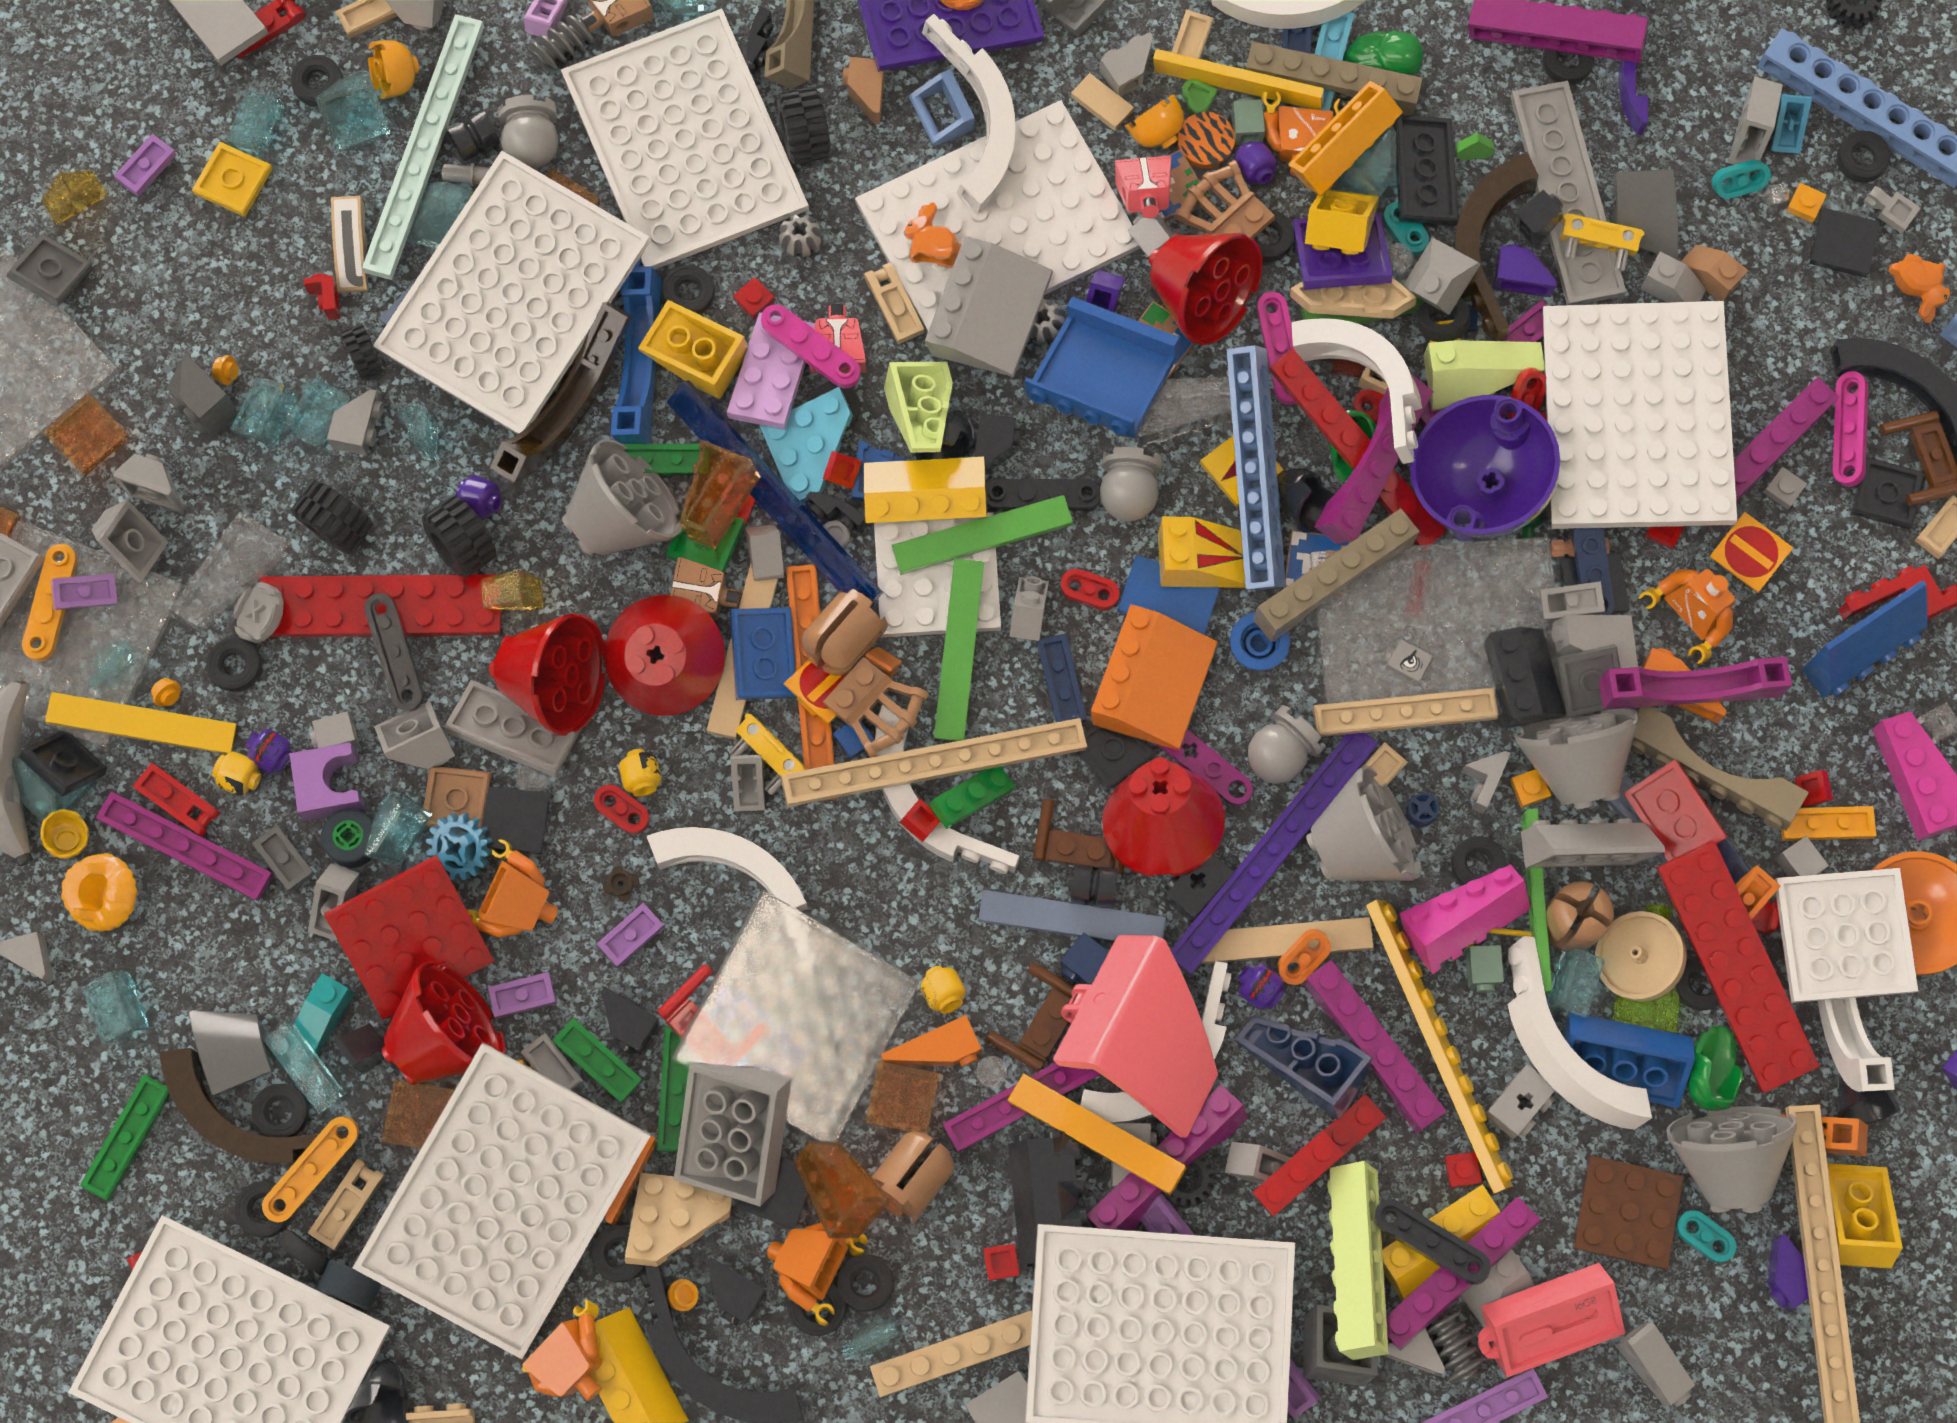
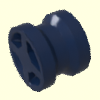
(1426, 805)

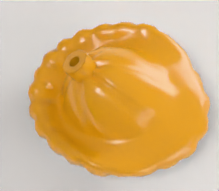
(99, 892)

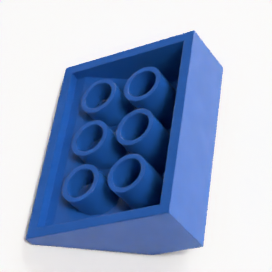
(1869, 642)

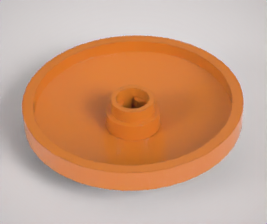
(1931, 908)

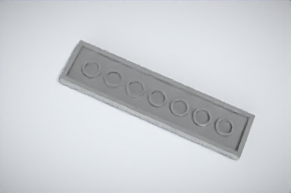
(1561, 159)

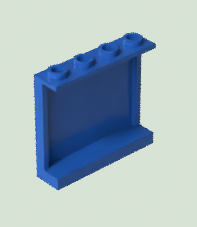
(1104, 368)

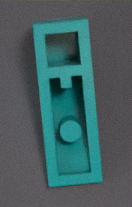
(322, 1011)

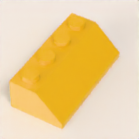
(925, 490)
(1464, 1219)
(631, 1375)

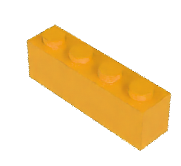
(1345, 138)

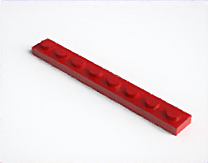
(1349, 439)

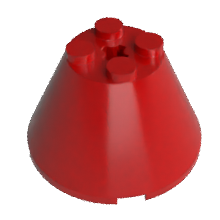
(1206, 282)
(690, 649)
(554, 672)
(1163, 820)
(438, 1026)

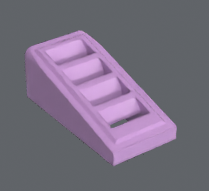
(538, 23)

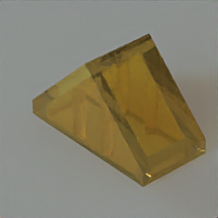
(71, 194)
(512, 591)

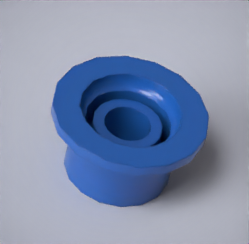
(1253, 647)

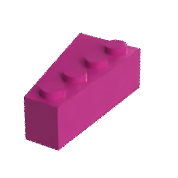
(1920, 775)
(1464, 916)

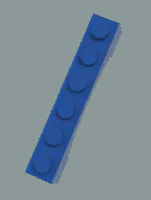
(634, 405)

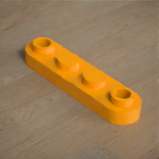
(44, 621)
(310, 1169)

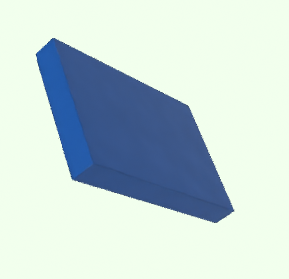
(1183, 604)
(762, 652)

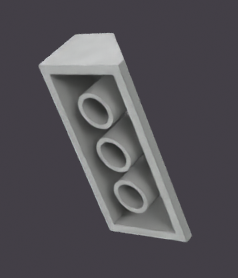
(1588, 843)

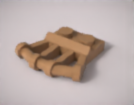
(1243, 216)
(861, 692)

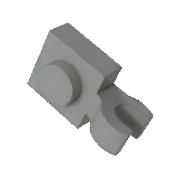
(1896, 210)

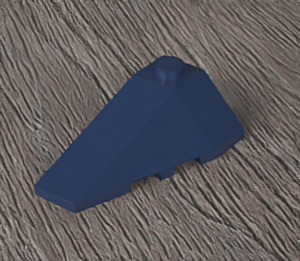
(1316, 1066)

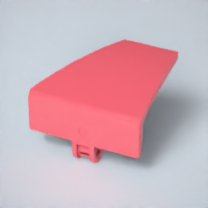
(1142, 1032)

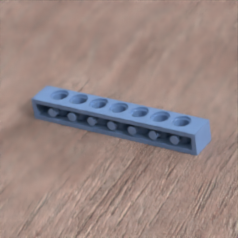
(1852, 106)
(1256, 468)

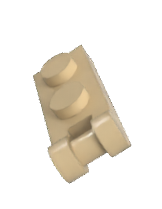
(894, 303)
(346, 1205)

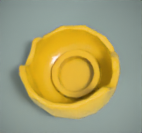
(64, 834)

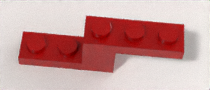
(1882, 590)
(1318, 1155)

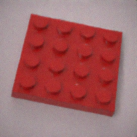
(403, 926)

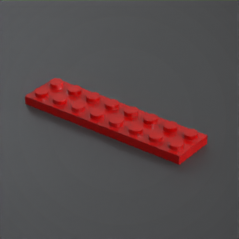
(425, 604)
(1737, 966)

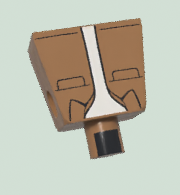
(617, 15)
(703, 586)

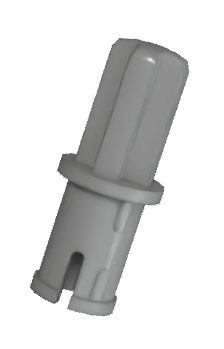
(464, 174)

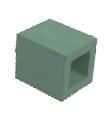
(1248, 120)
(1484, 968)

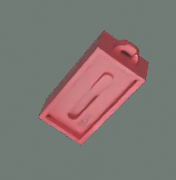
(1551, 1320)

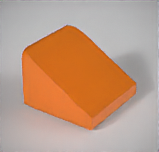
(883, 661)

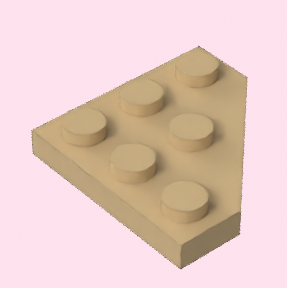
(1371, 300)
(670, 1217)

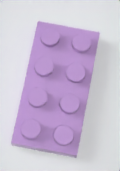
(766, 381)

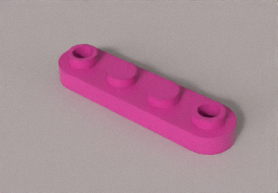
(1276, 335)
(810, 346)
(1850, 429)

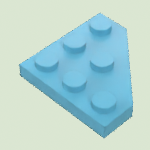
(808, 440)

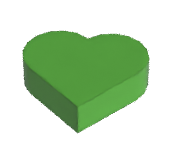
(1198, 96)
(1476, 147)

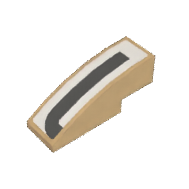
(349, 243)

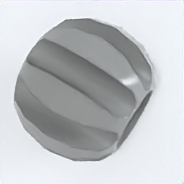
(800, 235)
(1047, 329)

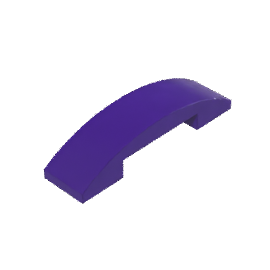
(1634, 106)

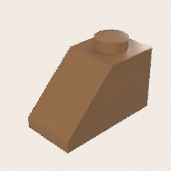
(865, 86)
(1715, 270)

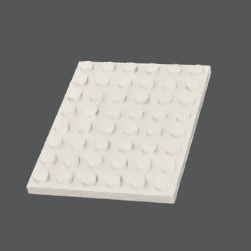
(685, 139)
(1047, 208)
(511, 293)
(1640, 415)
(501, 1201)
(1158, 1328)
(224, 1341)

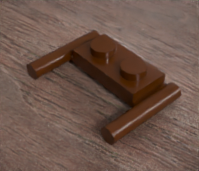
(1932, 453)
(1070, 847)
(1045, 1027)

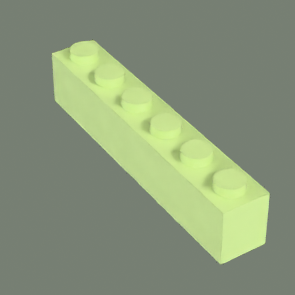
(1358, 1261)

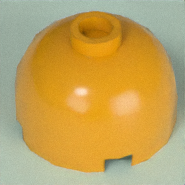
(392, 68)
(1158, 124)

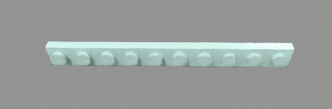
(423, 147)

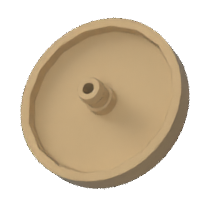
(1641, 956)

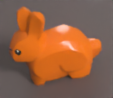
(931, 242)
(1922, 280)

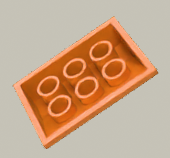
(1153, 678)

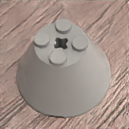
(619, 504)
(1581, 754)
(1364, 834)
(1734, 1154)

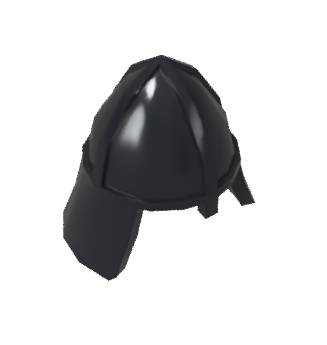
(957, 438)
(1303, 497)
(1865, 1105)
(380, 1396)

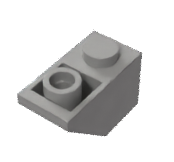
(1127, 66)
(354, 424)
(1029, 608)

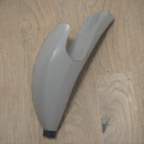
(13, 827)

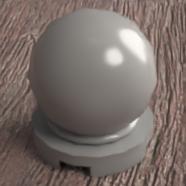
(529, 130)
(1130, 485)
(1282, 748)

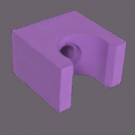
(312, 777)

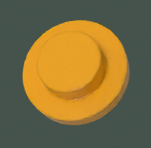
(225, 370)
(165, 692)
(682, 1295)

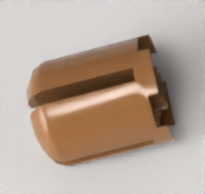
(843, 633)
(1593, 912)
(925, 1182)

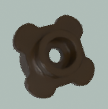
(618, 875)

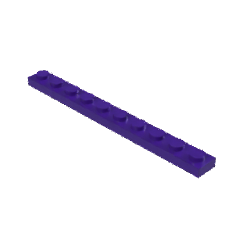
(1271, 851)

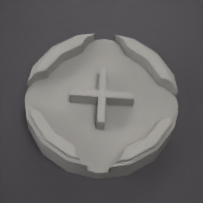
(258, 612)

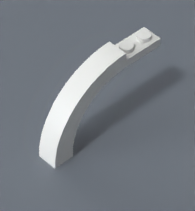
(1286, 13)
(997, 109)
(1354, 342)
(941, 841)
(721, 847)
(1850, 1048)
(1554, 1057)
(1121, 1106)

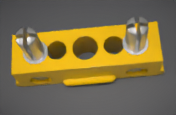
(1600, 235)
(767, 745)

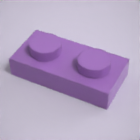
(145, 165)
(83, 591)
(630, 935)
(522, 995)

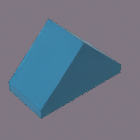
(1790, 123)

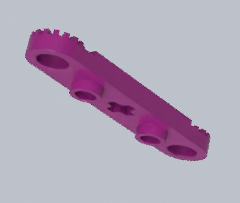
(1211, 768)

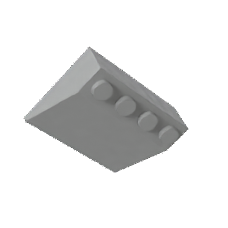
(988, 307)
(733, 1130)

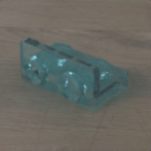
(255, 121)
(264, 411)
(315, 411)
(421, 428)
(1575, 982)
(115, 1006)

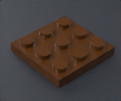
(1628, 1212)

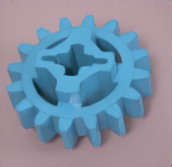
(472, 849)

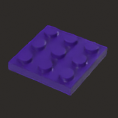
(1337, 269)

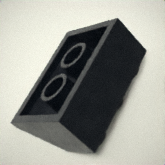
(1523, 676)

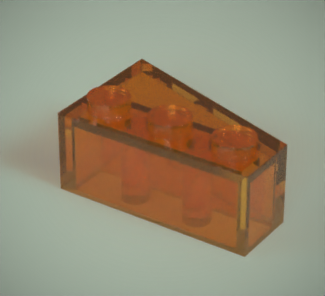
(716, 494)
(840, 1189)

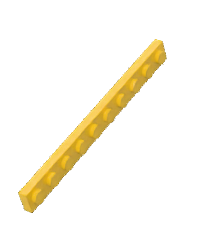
(1444, 1055)

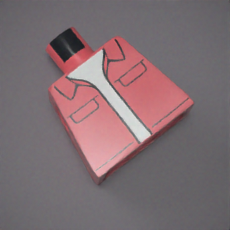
(1144, 184)
(844, 334)

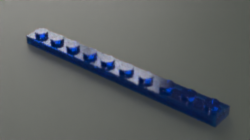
(775, 496)

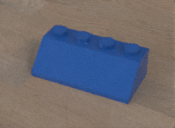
(1634, 1055)

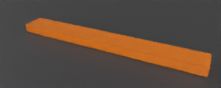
(805, 608)

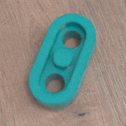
(1738, 179)
(1403, 230)
(1706, 1234)

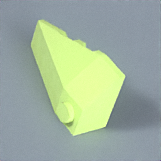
(1476, 368)
(919, 402)

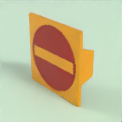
(1751, 552)
(812, 688)

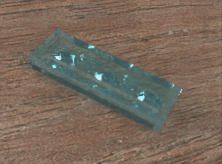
(304, 1067)

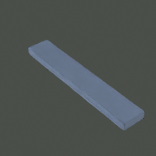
(1065, 917)

